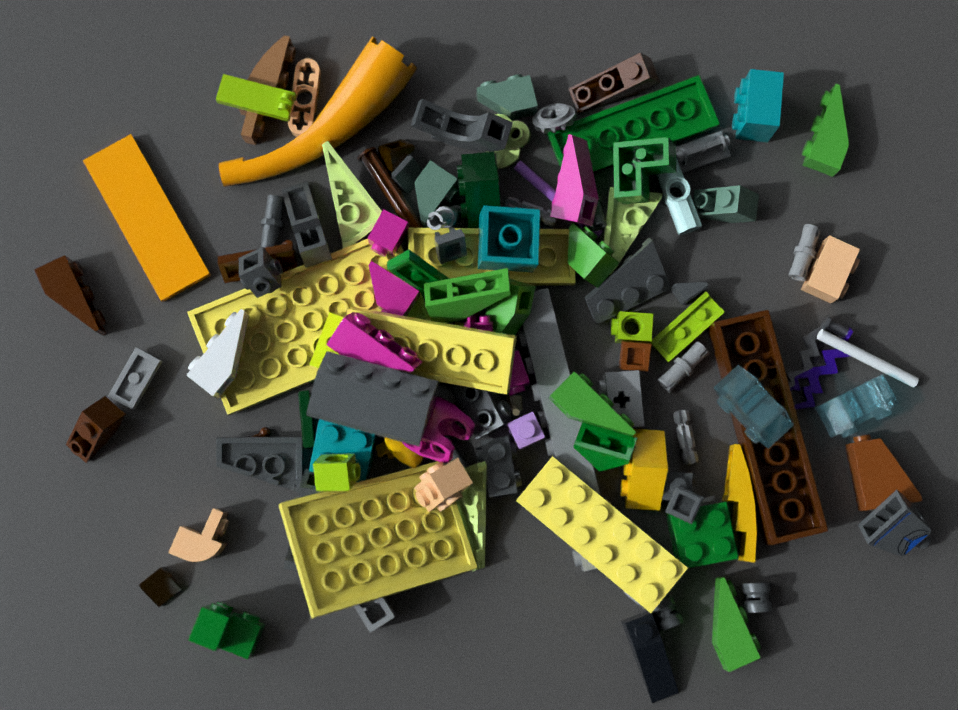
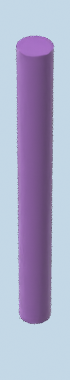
(542, 186)

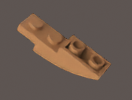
(270, 71)

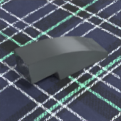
(306, 224)

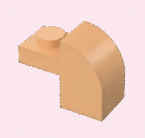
(201, 546)

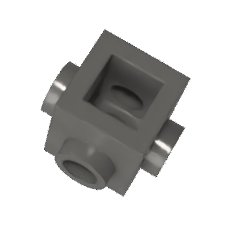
(260, 272)

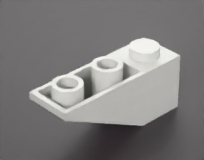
(220, 362)

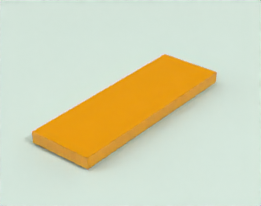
(146, 218)

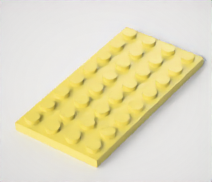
(289, 322)

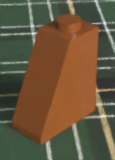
(876, 473)

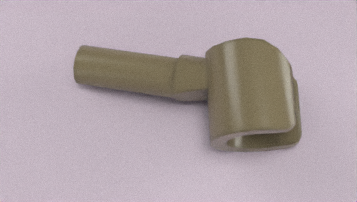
(515, 403)

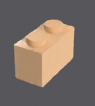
(831, 269)

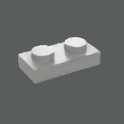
(135, 378)

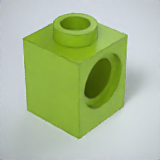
(643, 321)
(336, 472)

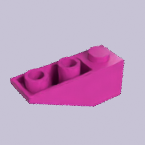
(576, 187)
(364, 342)

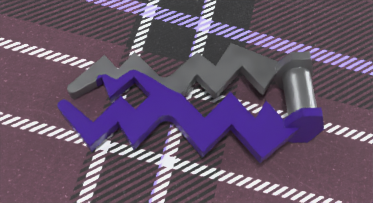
(812, 373)

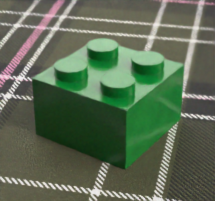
(706, 539)

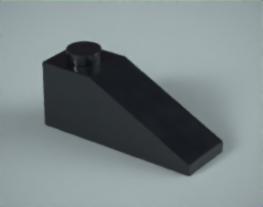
(650, 656)

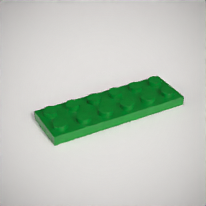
(670, 112)

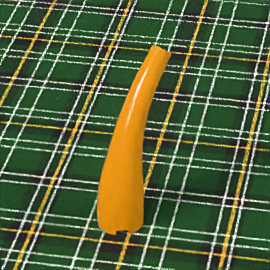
(362, 95)

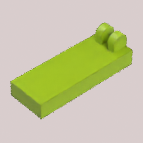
(255, 97)
(687, 327)

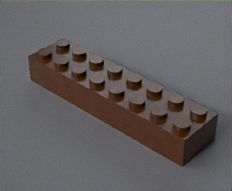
(780, 475)

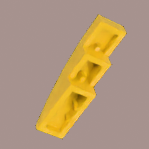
(740, 492)

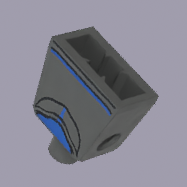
(896, 526)

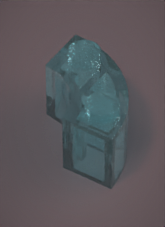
(856, 406)
(752, 407)

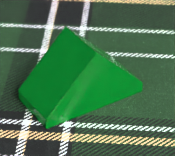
(604, 447)

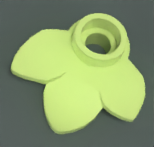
(512, 150)

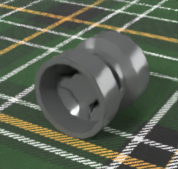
(757, 590)
(666, 615)

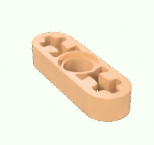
(299, 78)

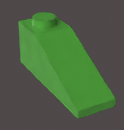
(463, 296)

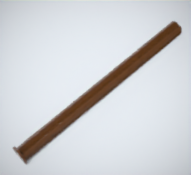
(390, 189)

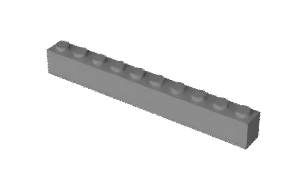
(550, 370)

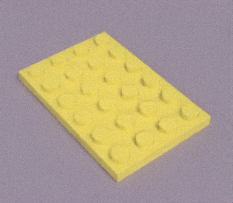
(372, 541)

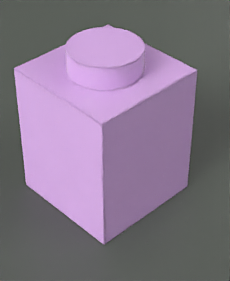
(525, 431)

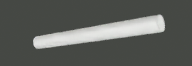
(867, 358)

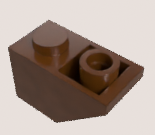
(95, 428)

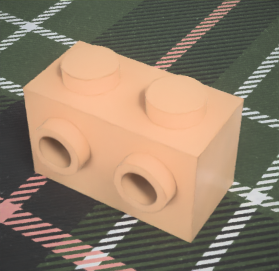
(442, 485)

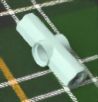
(681, 208)

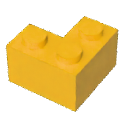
(646, 471)

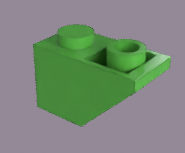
(588, 257)

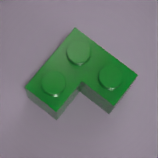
(635, 163)
(226, 630)

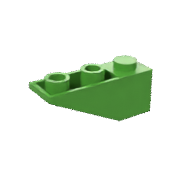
(830, 137)
(512, 310)
(583, 404)
(730, 634)

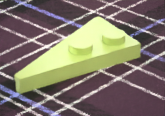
(353, 205)
(626, 222)
(473, 511)

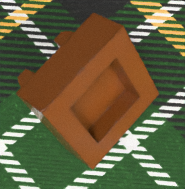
(634, 355)

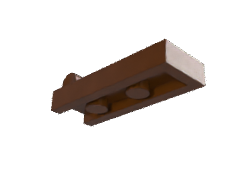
(283, 253)

